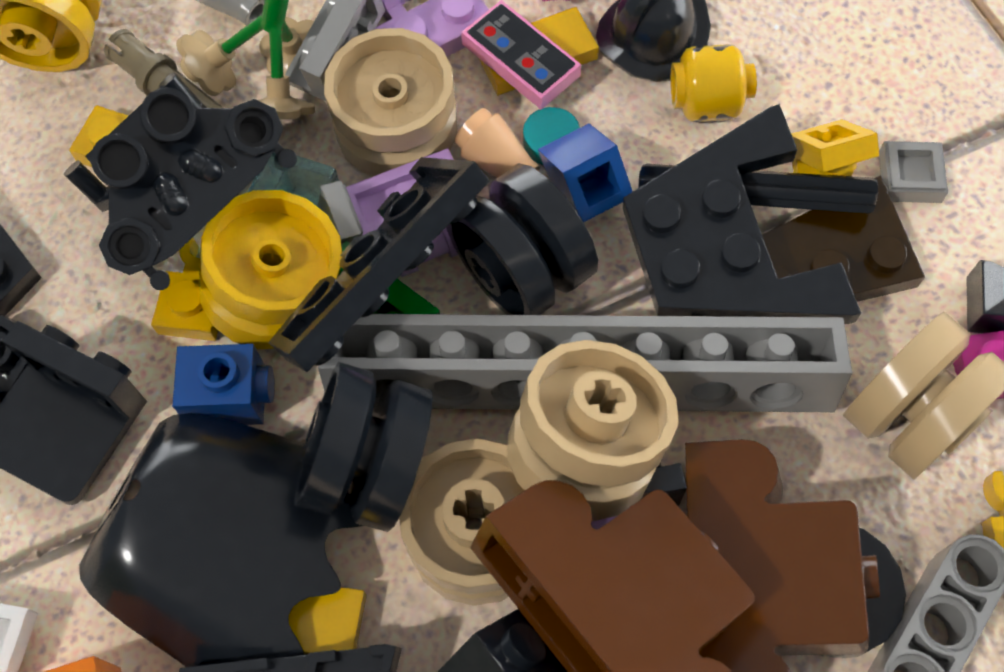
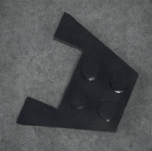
(705, 244)

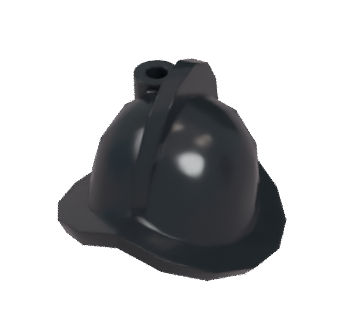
(652, 34)

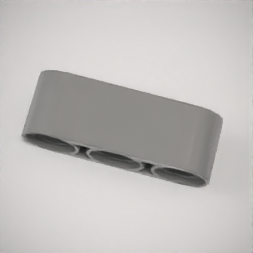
(953, 600)

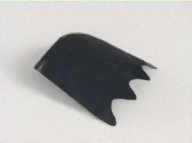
(212, 543)

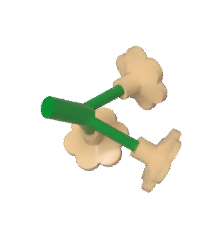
(211, 61)

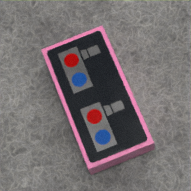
(521, 54)

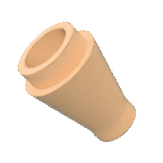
(491, 144)

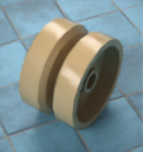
(390, 99)
(922, 390)
(593, 422)
(449, 490)

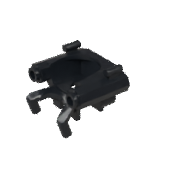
(174, 172)

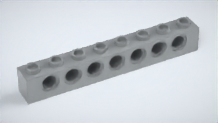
(705, 359)

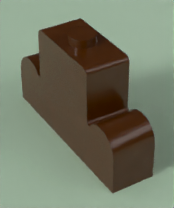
(793, 557)
(616, 596)

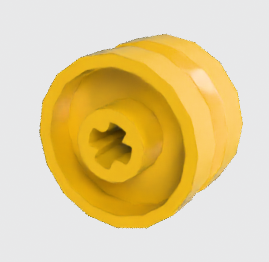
(47, 33)
(263, 262)

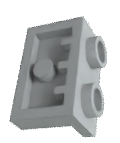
(331, 30)

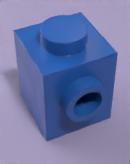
(587, 171)
(223, 382)

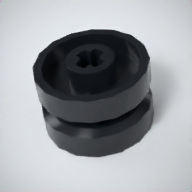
(524, 243)
(365, 446)

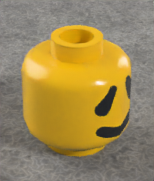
(712, 83)

